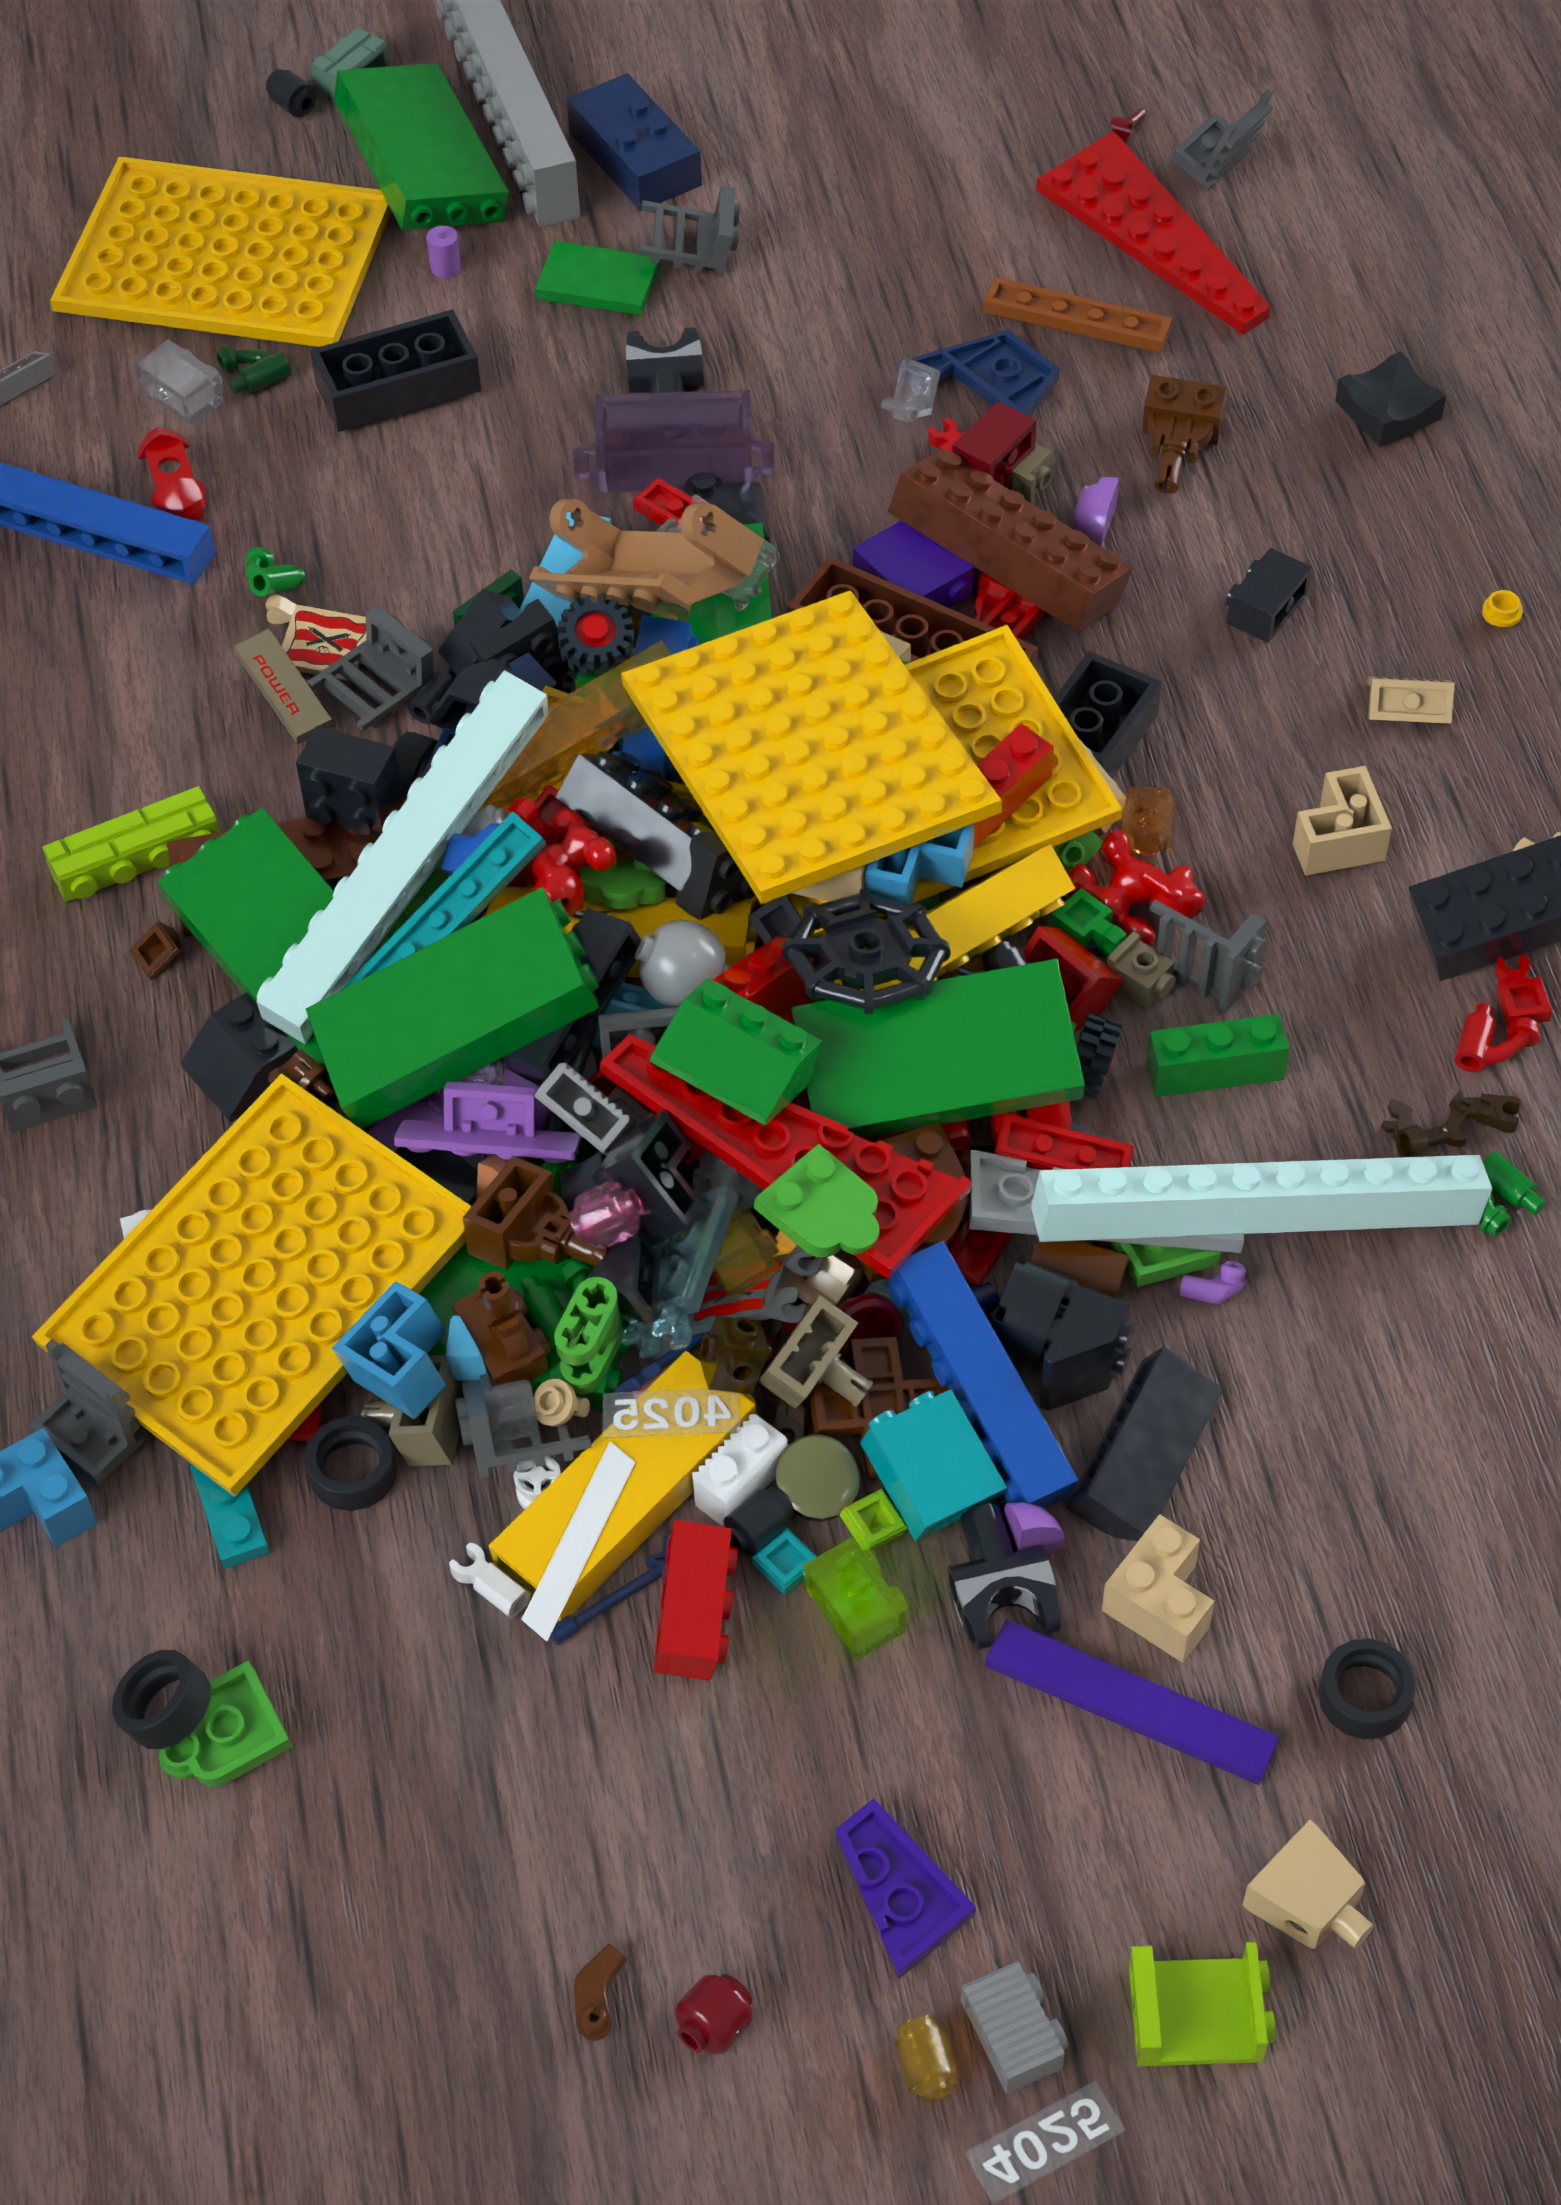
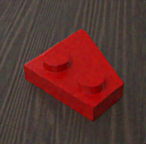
(1001, 606)

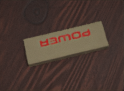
(282, 685)

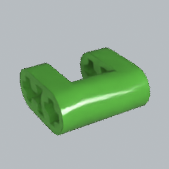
(593, 1334)

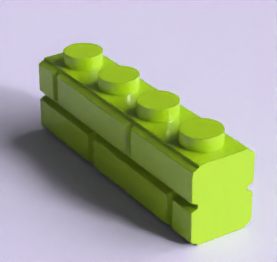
(126, 844)

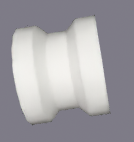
(530, 1476)

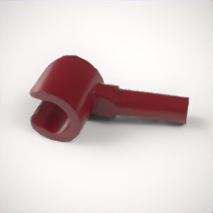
(1123, 127)

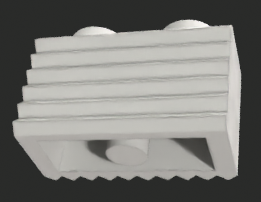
(738, 1468)

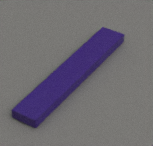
(1132, 1702)

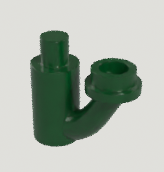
(263, 370)

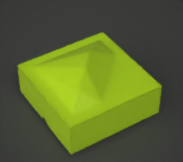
(873, 1521)

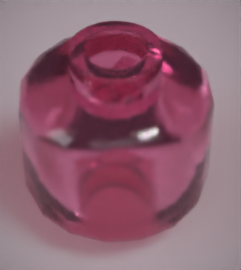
(606, 1214)

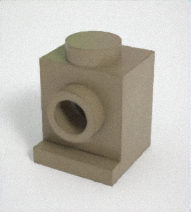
(1033, 473)
(1144, 971)

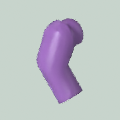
(1218, 1288)

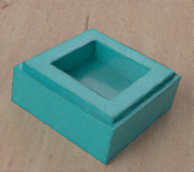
(783, 1561)

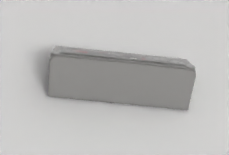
(25, 375)

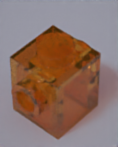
(1149, 819)

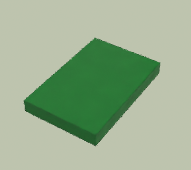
(597, 278)

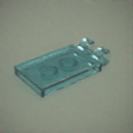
(685, 1273)

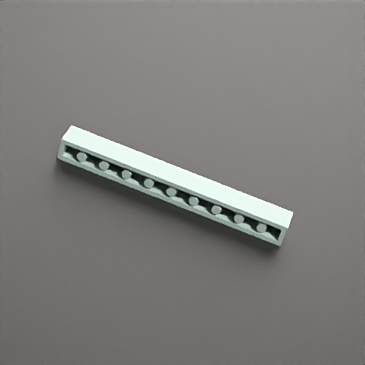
(404, 854)
(1259, 1197)

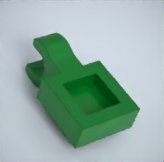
(1087, 920)

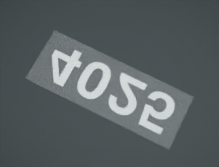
(670, 1413)
(1044, 2142)

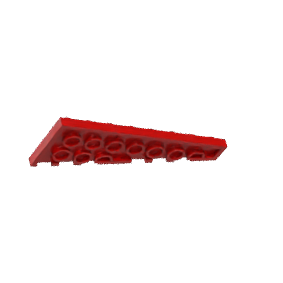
(1134, 211)
(908, 1192)

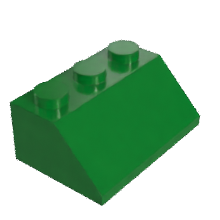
(737, 1051)

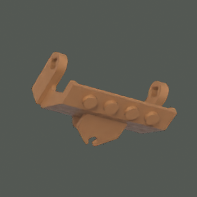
(647, 568)

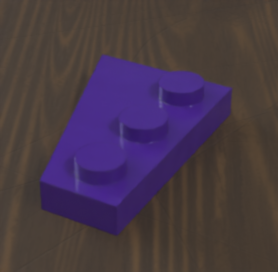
(901, 1887)

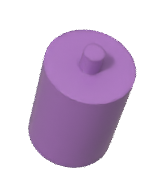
(443, 251)

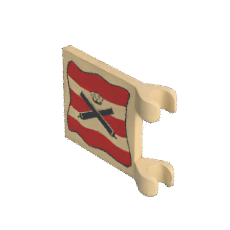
(315, 634)

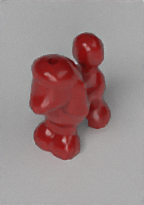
(560, 864)
(1136, 883)

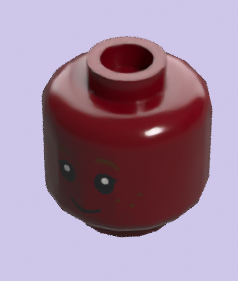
(714, 2014)

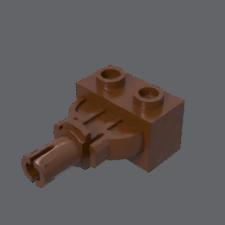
(1181, 418)
(524, 1221)
(502, 1333)

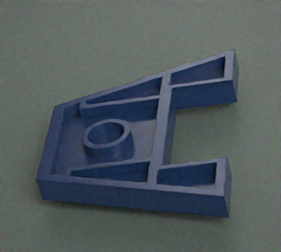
(997, 370)

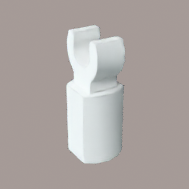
(492, 1582)

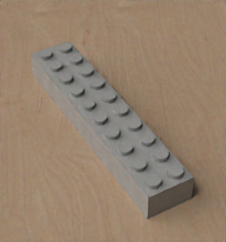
(515, 107)

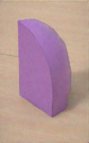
(1096, 509)
(1031, 1527)

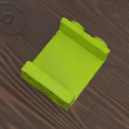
(1199, 2009)

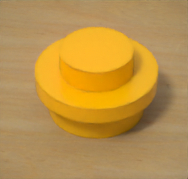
(1502, 609)

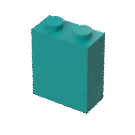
(931, 1462)

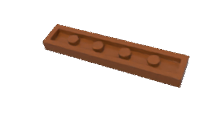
(1077, 314)

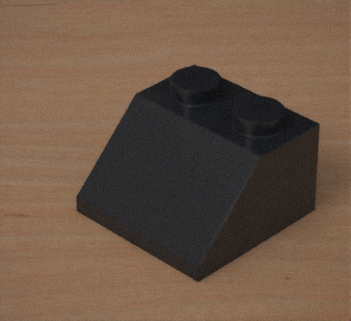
(236, 1055)
(1086, 1348)

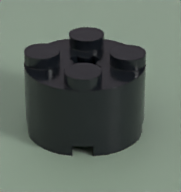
(1032, 1309)

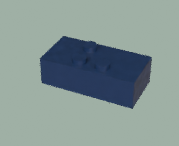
(634, 141)

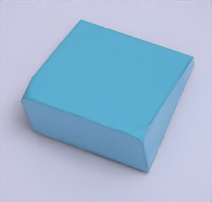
(462, 1353)

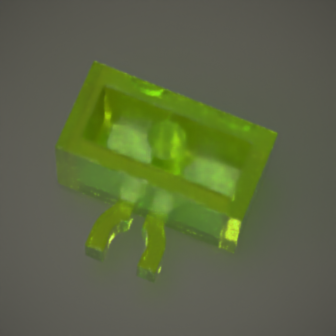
(855, 1597)

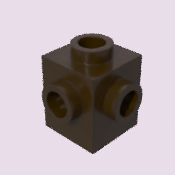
(734, 1354)

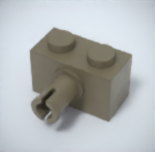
(813, 1357)
(434, 1432)

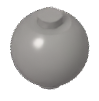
(679, 960)

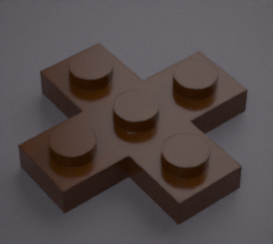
(876, 1361)

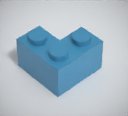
(937, 860)
(390, 1350)
(41, 1483)

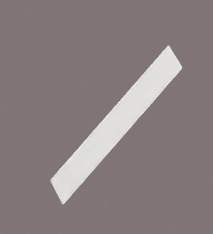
(578, 1541)

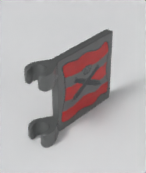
(761, 1302)

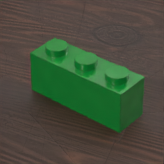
(1217, 1055)

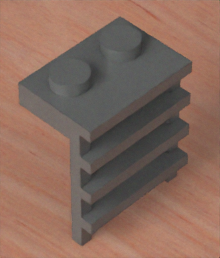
(1220, 145)
(713, 233)
(392, 656)
(1226, 964)
(45, 1088)
(90, 1419)
(476, 1431)

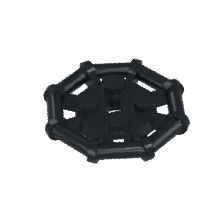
(855, 923)

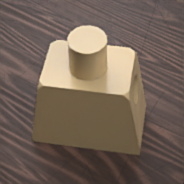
(1310, 1891)

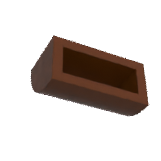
(1090, 1265)

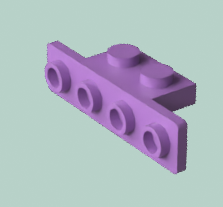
(488, 1122)

